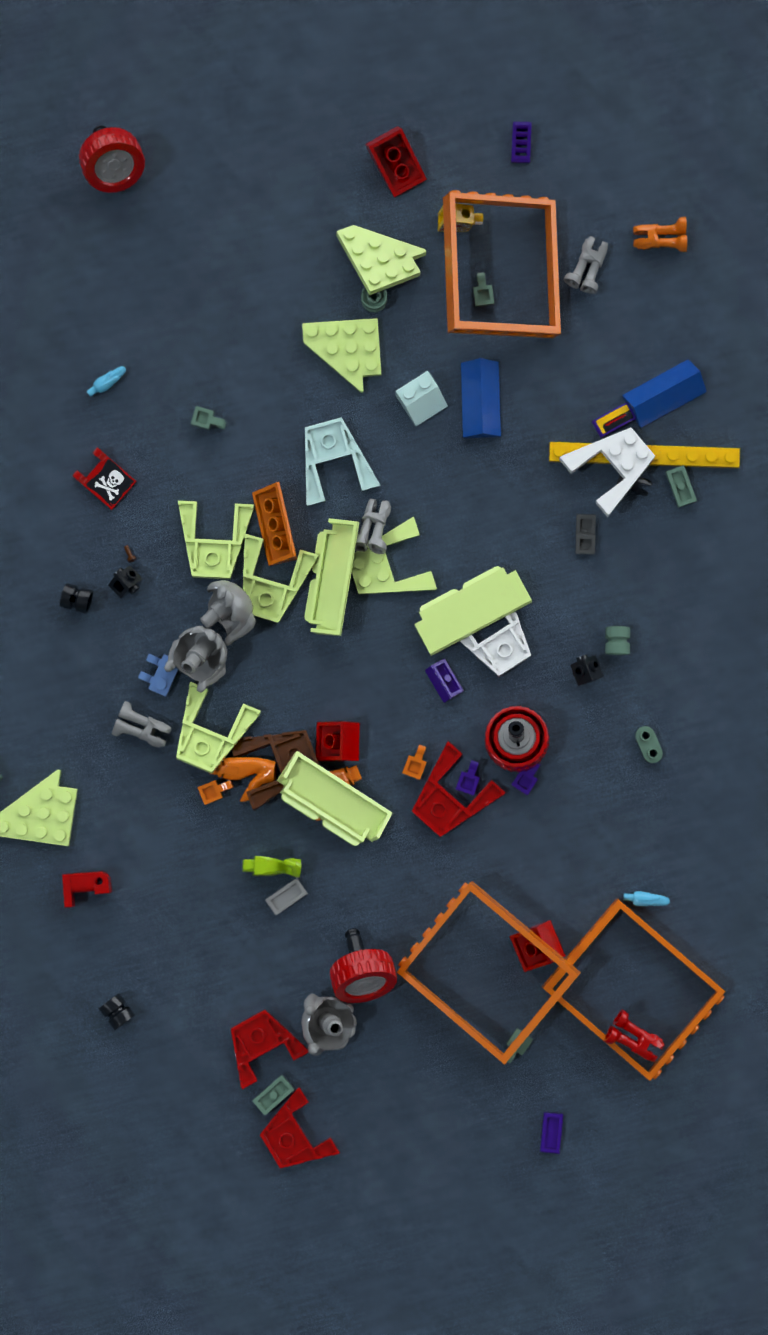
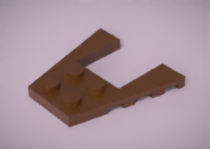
(283, 747)

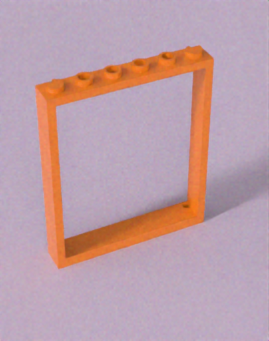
(454, 324)
(521, 928)
(692, 1026)

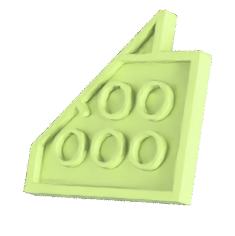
(347, 347)

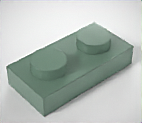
(680, 486)
(273, 1094)

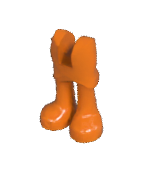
(654, 230)

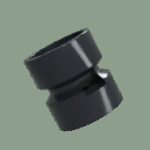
(83, 599)
(116, 1011)

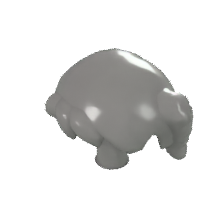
(230, 608)
(199, 655)
(327, 1023)

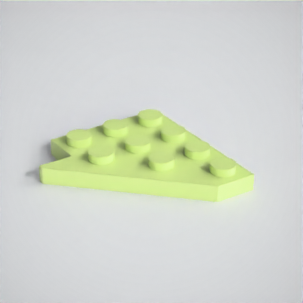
(379, 258)
(42, 813)

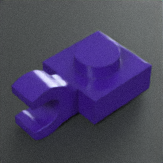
(525, 780)
(468, 781)

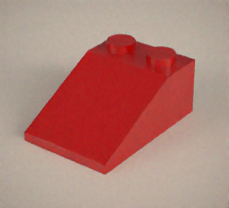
(396, 161)

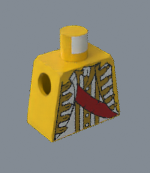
(464, 218)

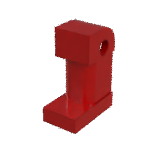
(84, 882)

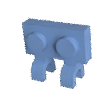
(162, 680)

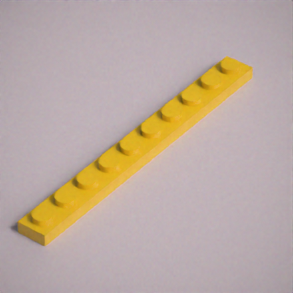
(664, 455)

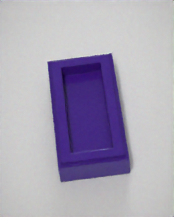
(551, 1132)

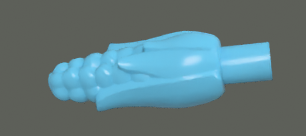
(106, 381)
(646, 899)

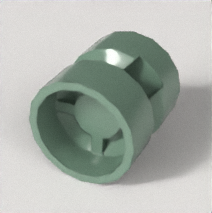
(617, 640)

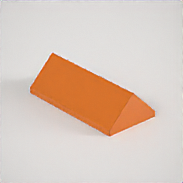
(274, 524)

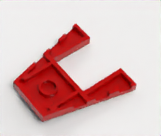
(439, 808)

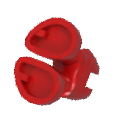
(643, 1040)

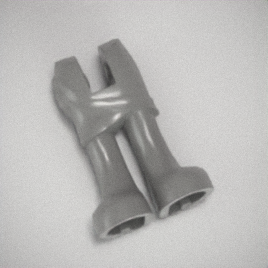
(591, 257)
(375, 543)
(145, 734)

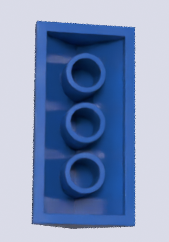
(665, 393)
(480, 398)

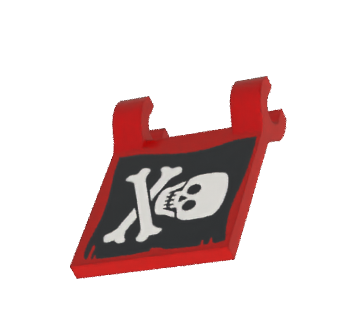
(106, 480)

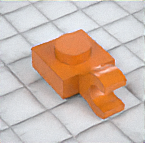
(415, 765)
(212, 791)

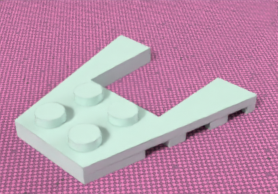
(329, 442)

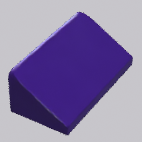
(444, 680)

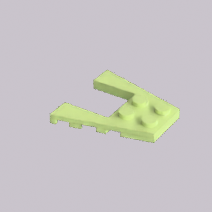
(213, 557)
(373, 572)
(268, 597)
(204, 747)

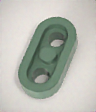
(649, 744)

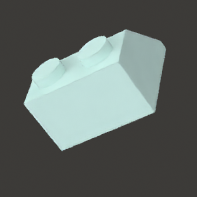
(421, 398)

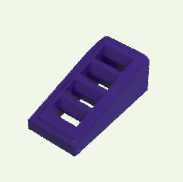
(522, 126)

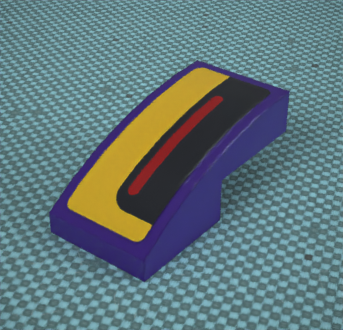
(613, 420)

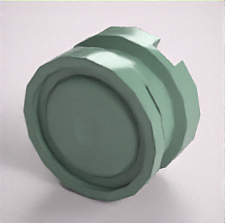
(374, 302)

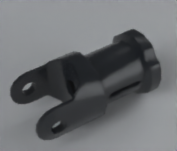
(635, 488)

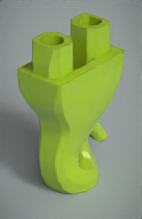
(270, 866)

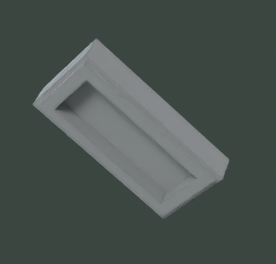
(286, 896)

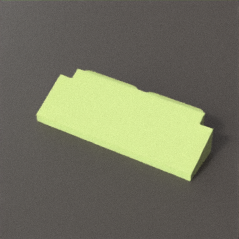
(333, 572)
(471, 608)
(327, 797)

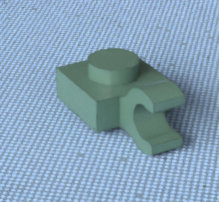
(483, 293)
(205, 418)
(523, 1046)

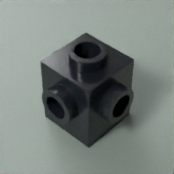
(125, 582)
(586, 669)

